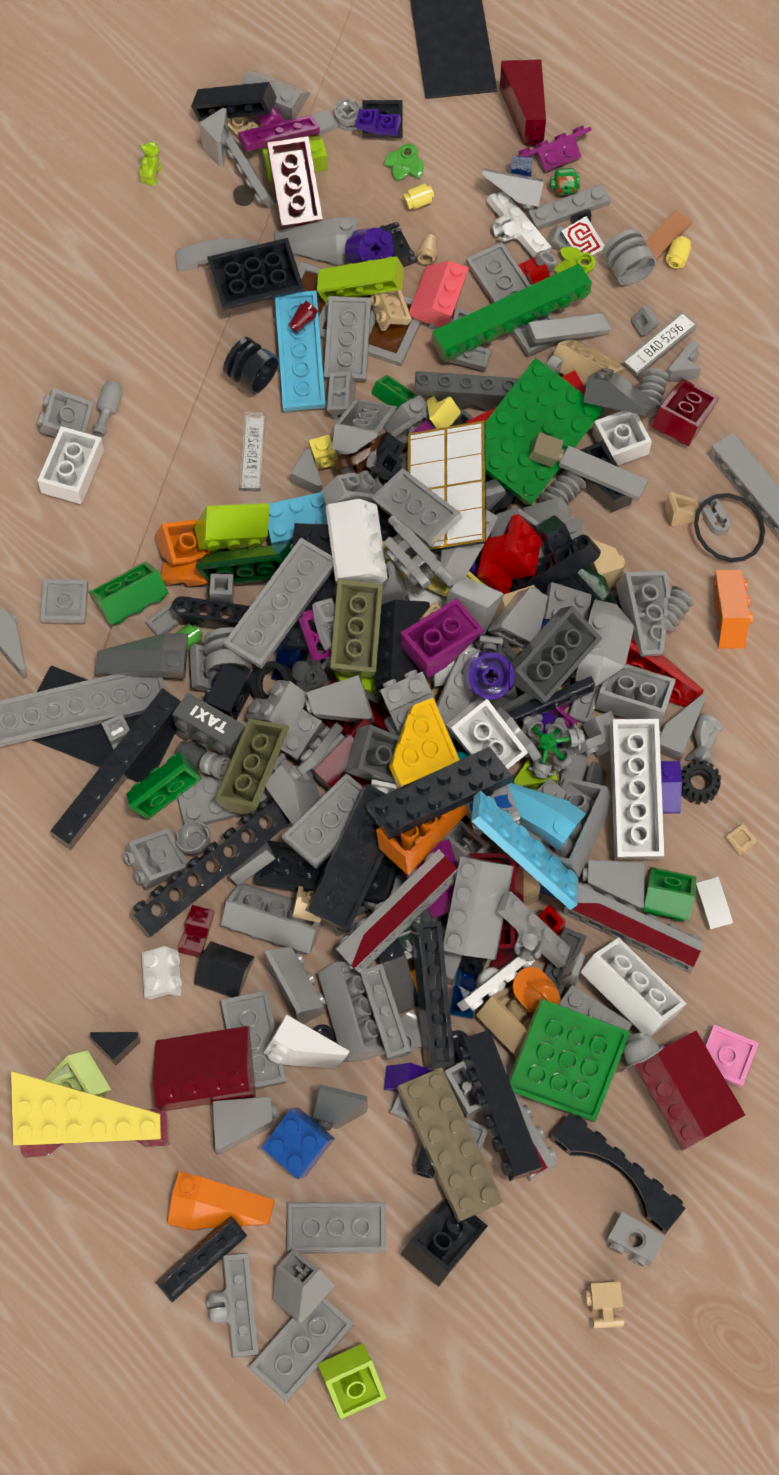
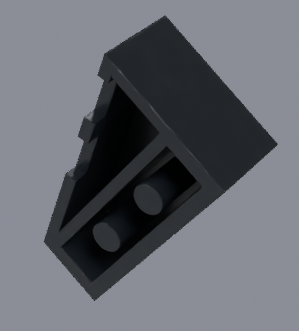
(609, 498)

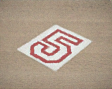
(583, 237)

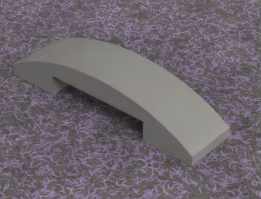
(195, 254)

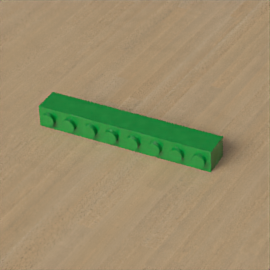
(511, 312)

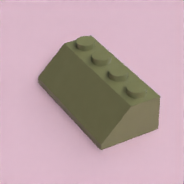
(356, 628)
(251, 766)

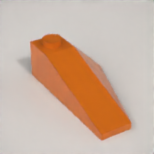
(179, 542)

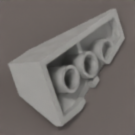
(321, 239)

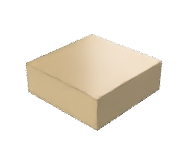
(741, 839)

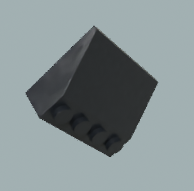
(254, 274)

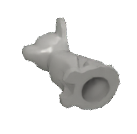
(705, 734)

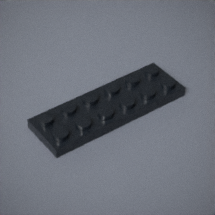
(318, 536)
(439, 792)
(349, 867)
(292, 870)

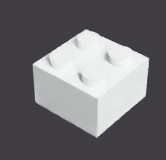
(623, 436)

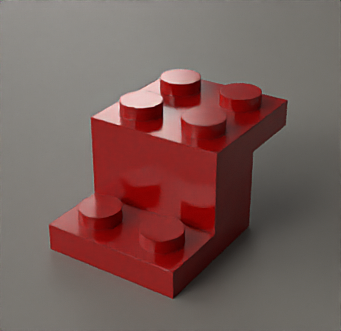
(510, 555)

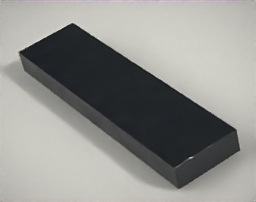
(558, 699)
(201, 1259)

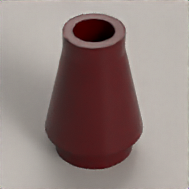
(304, 314)

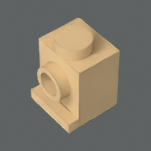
(301, 902)

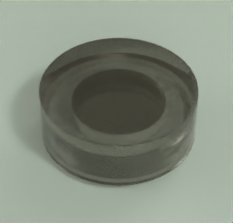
(243, 195)

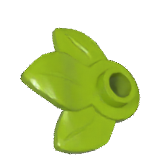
(573, 256)

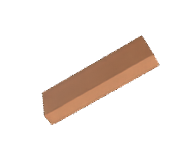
(671, 228)

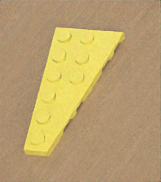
(62, 1114)

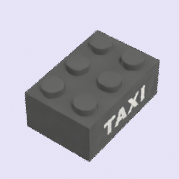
(207, 726)

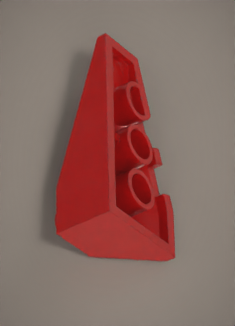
(684, 689)

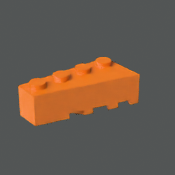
(414, 845)

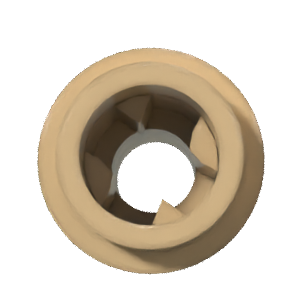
(428, 250)

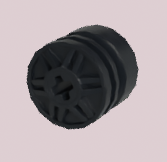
(250, 365)

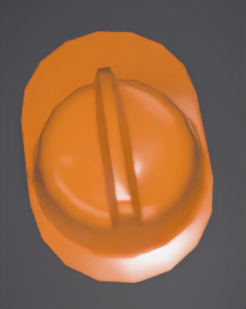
(531, 985)

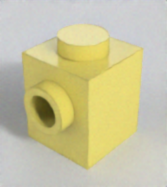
(322, 452)

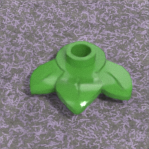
(405, 164)

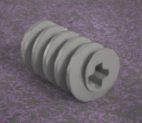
(652, 385)
(564, 486)
(677, 606)

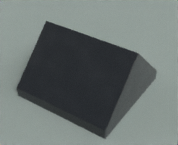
(223, 970)

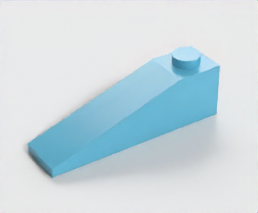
(546, 815)

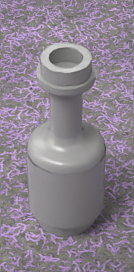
(107, 405)

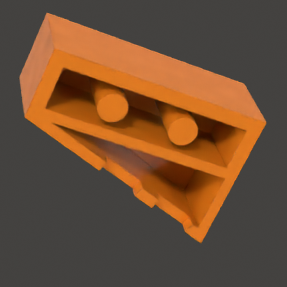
(732, 608)

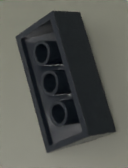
(391, 658)

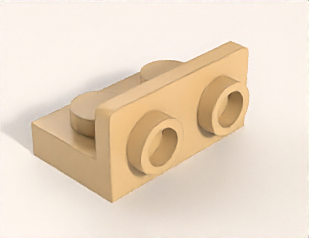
(390, 309)

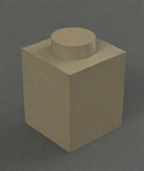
(546, 450)

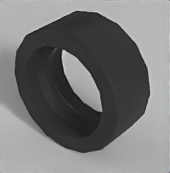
(258, 675)

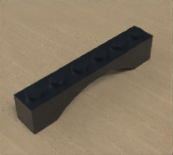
(578, 1140)

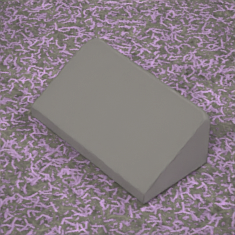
(402, 432)
(252, 864)

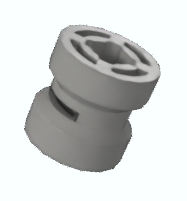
(214, 764)

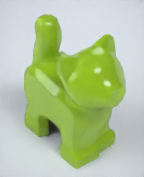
(150, 163)

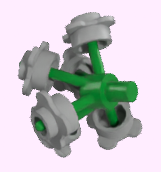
(556, 733)

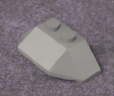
(612, 651)

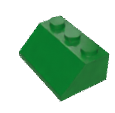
(129, 593)
(163, 786)

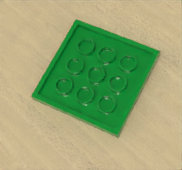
(568, 1059)

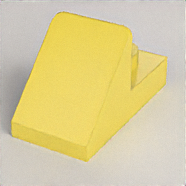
(442, 412)

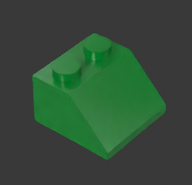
(670, 894)

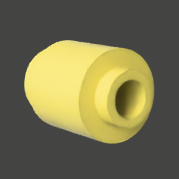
(418, 196)
(678, 252)

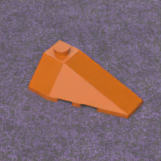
(206, 1204)

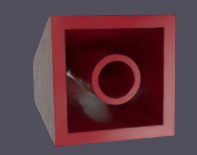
(524, 96)

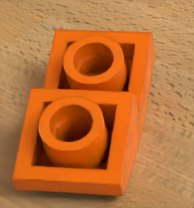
(182, 573)

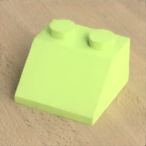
(80, 1073)

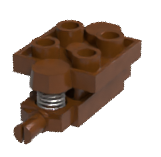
(355, 461)

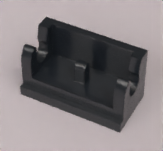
(400, 245)

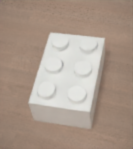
(71, 465)
(483, 727)

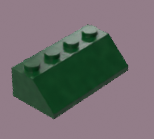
(245, 564)

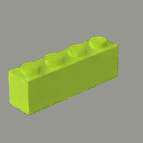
(361, 278)

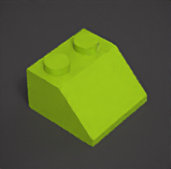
(352, 1381)

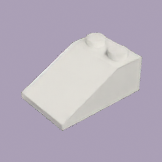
(301, 1046)

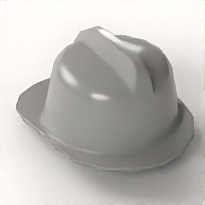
(639, 1048)

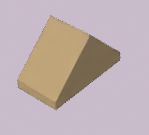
(680, 509)

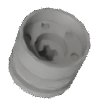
(629, 257)
(219, 655)

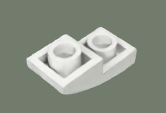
(714, 903)

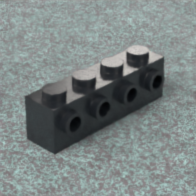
(239, 100)

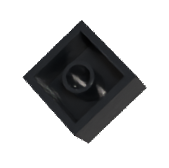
(229, 691)

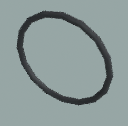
(697, 530)

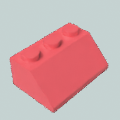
(438, 293)

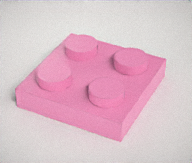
(731, 1054)

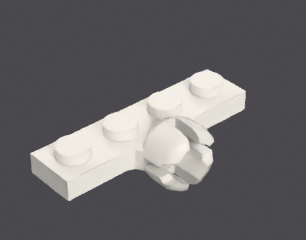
(515, 224)
(491, 982)

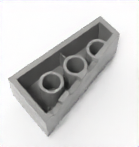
(352, 487)

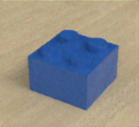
(298, 1143)

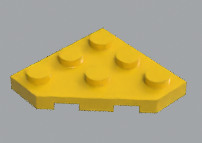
(422, 745)

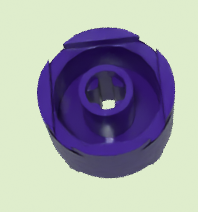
(368, 245)
(495, 685)

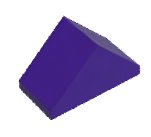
(401, 1074)

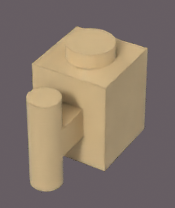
(605, 1299)

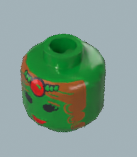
(565, 181)

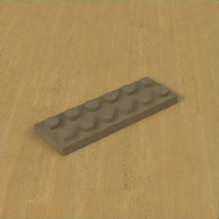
(450, 1144)

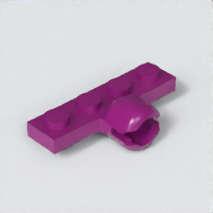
(276, 128)

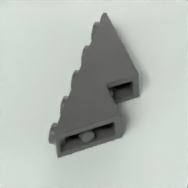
(464, 389)

